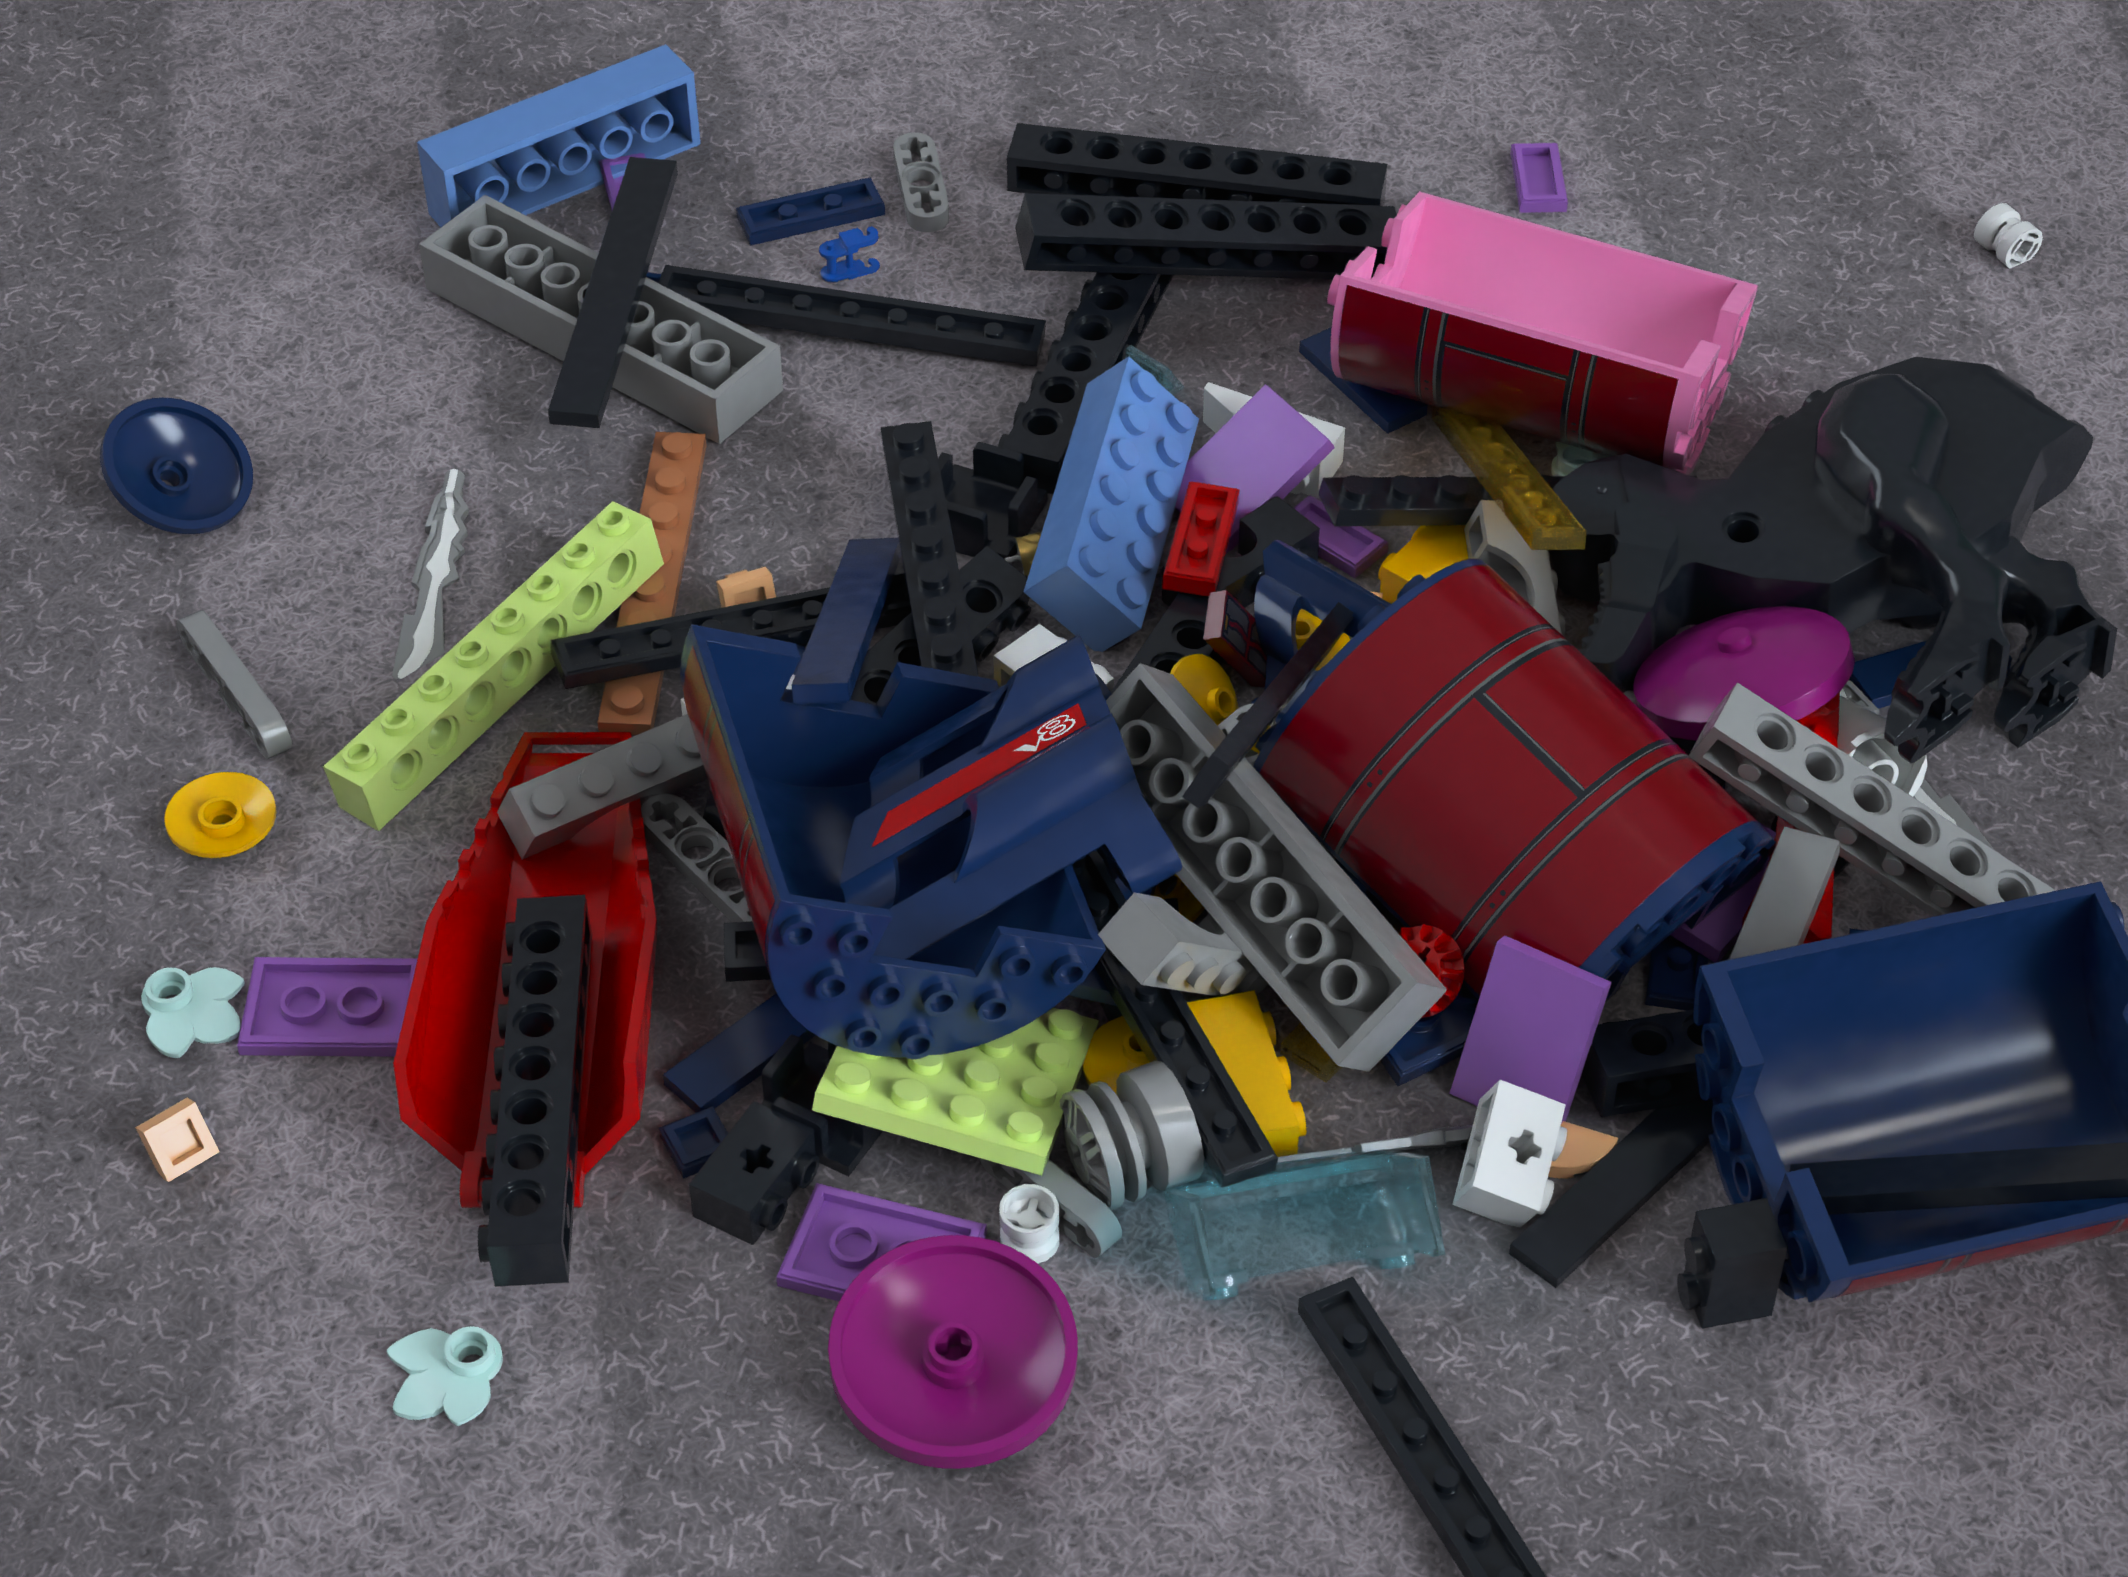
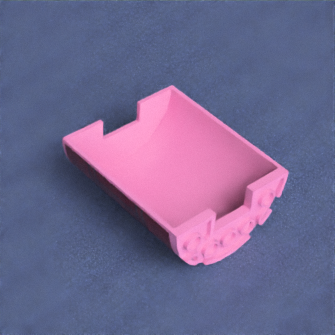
(1540, 331)

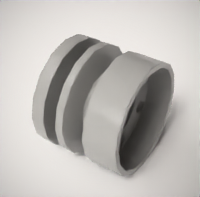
(1132, 1135)

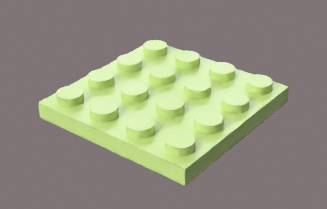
(977, 1101)

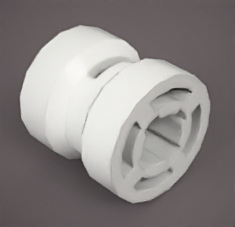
(2005, 233)
(1030, 1221)

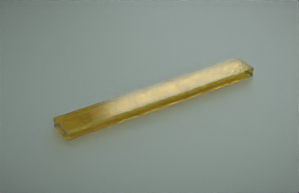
(1512, 482)

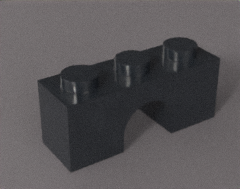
(1256, 532)

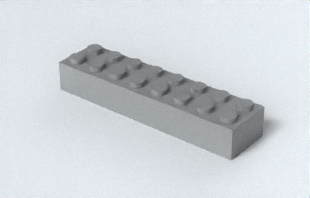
(534, 284)
(1272, 882)

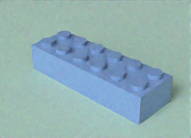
(554, 140)
(1112, 506)

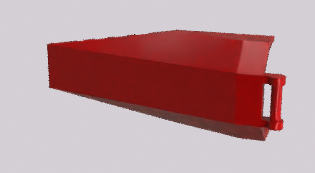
(456, 989)

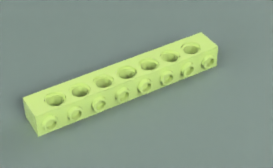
(492, 666)

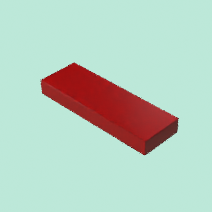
(1201, 539)

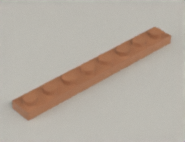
(670, 503)

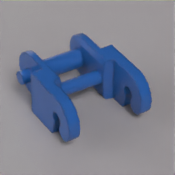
(846, 245)

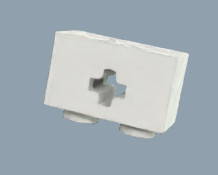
(1511, 1155)

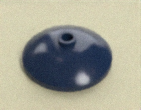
(182, 446)

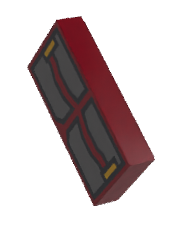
(1235, 637)

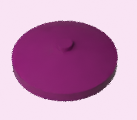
(1779, 653)
(953, 1351)

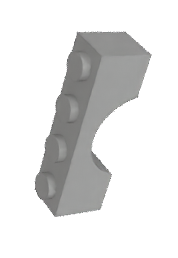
(1527, 571)
(573, 796)
(1174, 953)

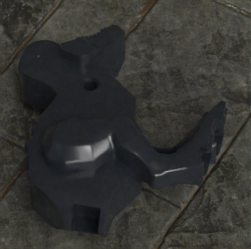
(1869, 508)

